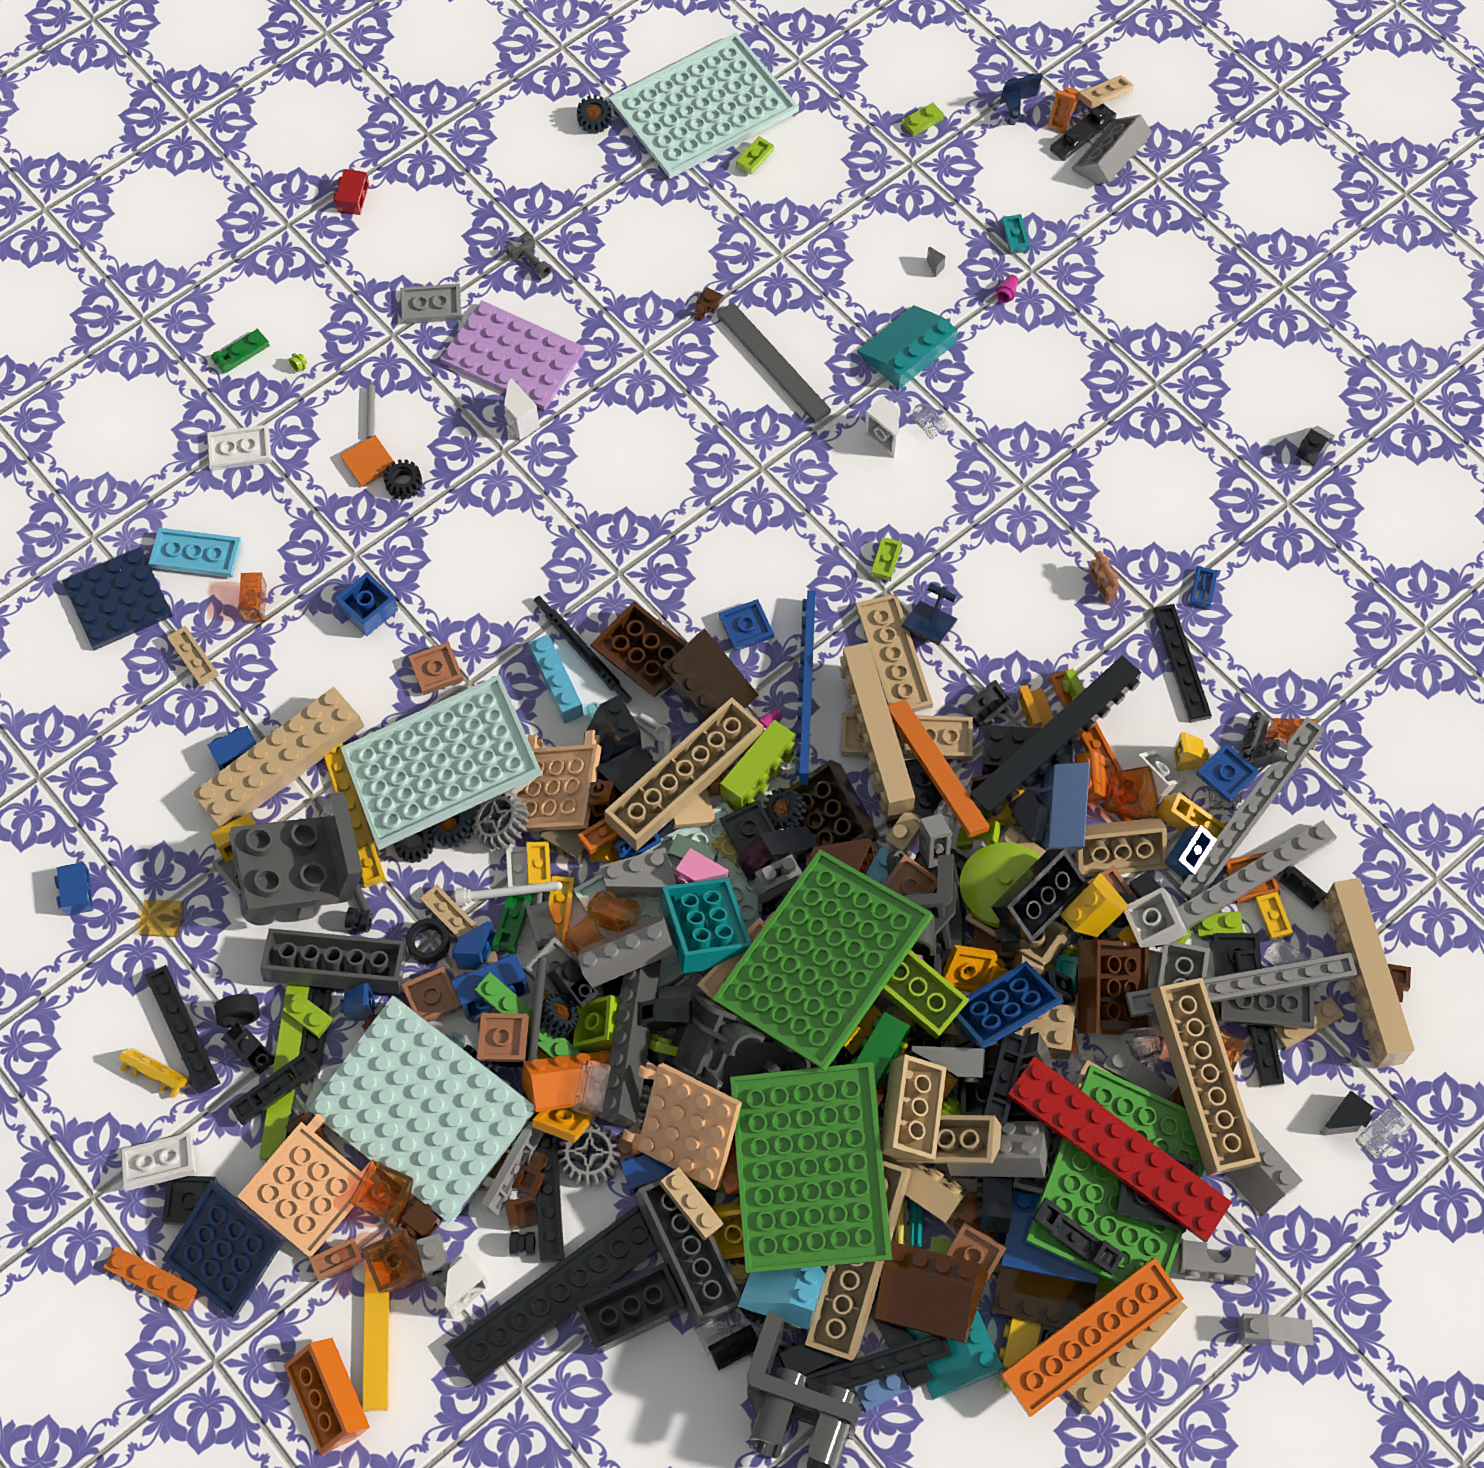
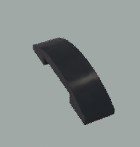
(1076, 1238)

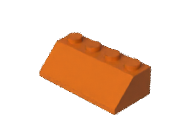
(554, 1081)
(326, 1395)

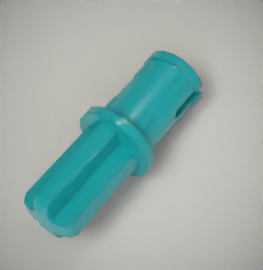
(916, 1223)

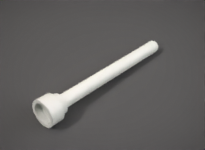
(466, 896)

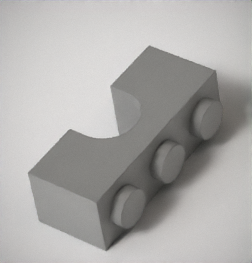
(1196, 1263)

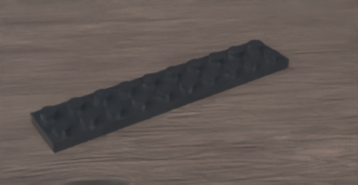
(553, 1297)

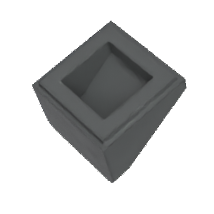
(935, 260)

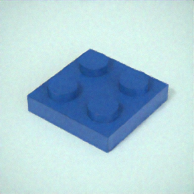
(746, 625)
(1227, 773)

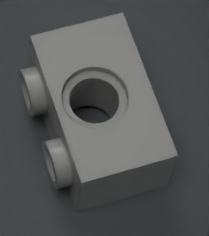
(934, 839)

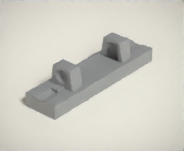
(520, 1153)

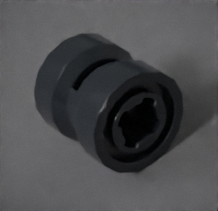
(358, 920)
(522, 1243)

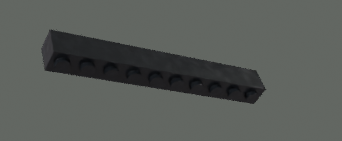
(1055, 737)

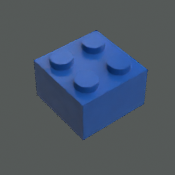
(366, 604)

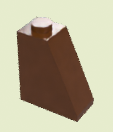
(853, 853)

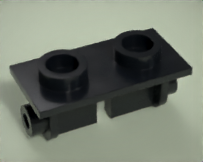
(1302, 887)

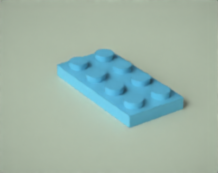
(195, 552)

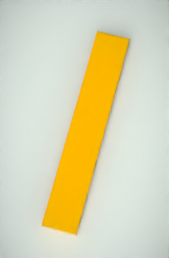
(375, 1347)

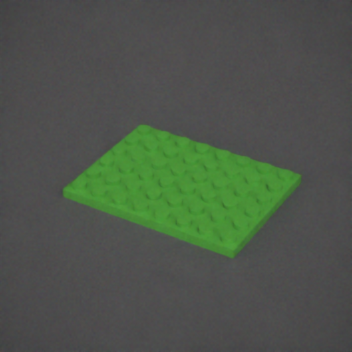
(822, 959)
(811, 1168)
(1091, 1192)

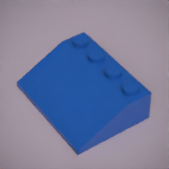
(1005, 1005)
(1028, 1257)

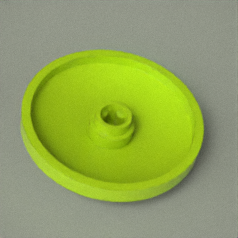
(990, 875)

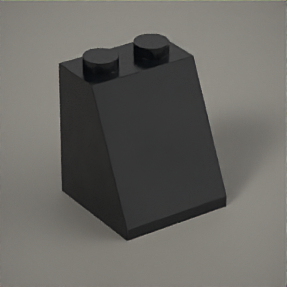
(616, 729)
(627, 768)

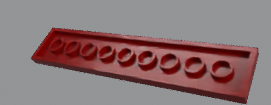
(1119, 1149)

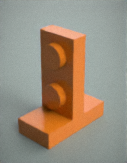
(1063, 107)

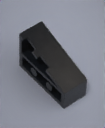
(774, 846)

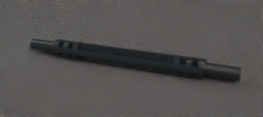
(582, 649)

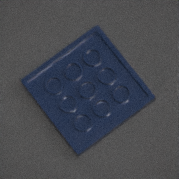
(117, 598)
(224, 1249)

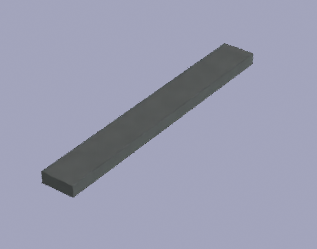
(774, 362)

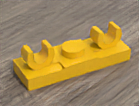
(153, 1071)

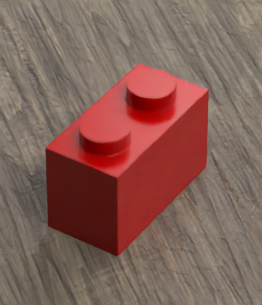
(351, 191)

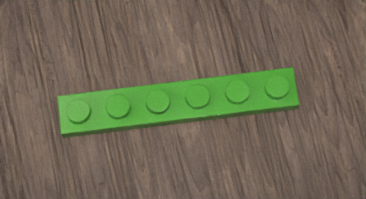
(505, 1001)

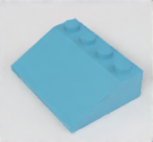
(785, 1293)

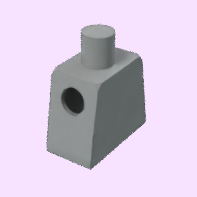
(433, 1258)

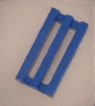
(1199, 602)

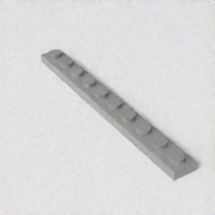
(1252, 808)
(1255, 874)
(1259, 981)

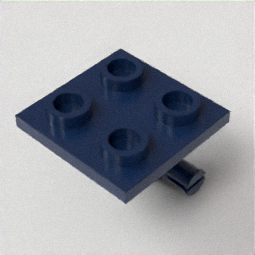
(1019, 89)
(930, 621)

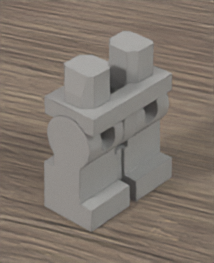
(775, 874)

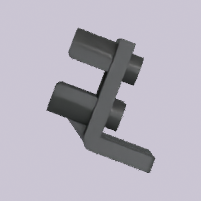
(296, 863)
(948, 923)
(725, 1047)
(786, 1398)

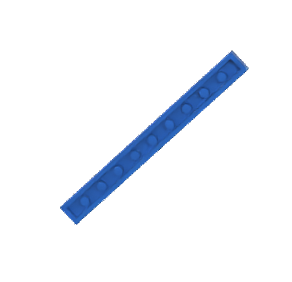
(805, 693)

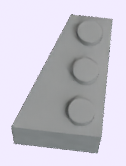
(639, 874)

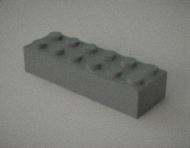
(333, 960)
(692, 1262)

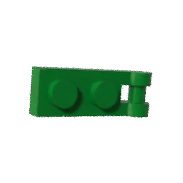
(240, 351)
(511, 923)

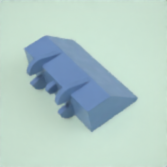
(1066, 797)

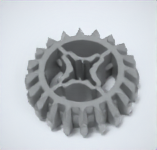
(506, 823)
(598, 1156)

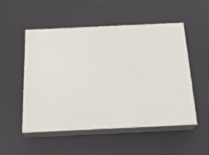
(239, 447)
(157, 1161)

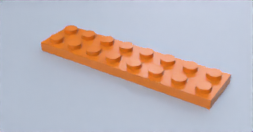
(1091, 1337)

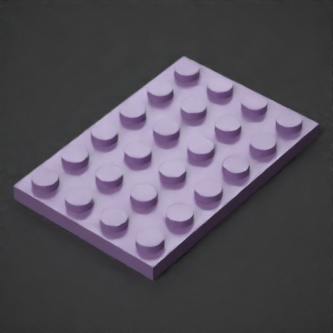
(504, 346)

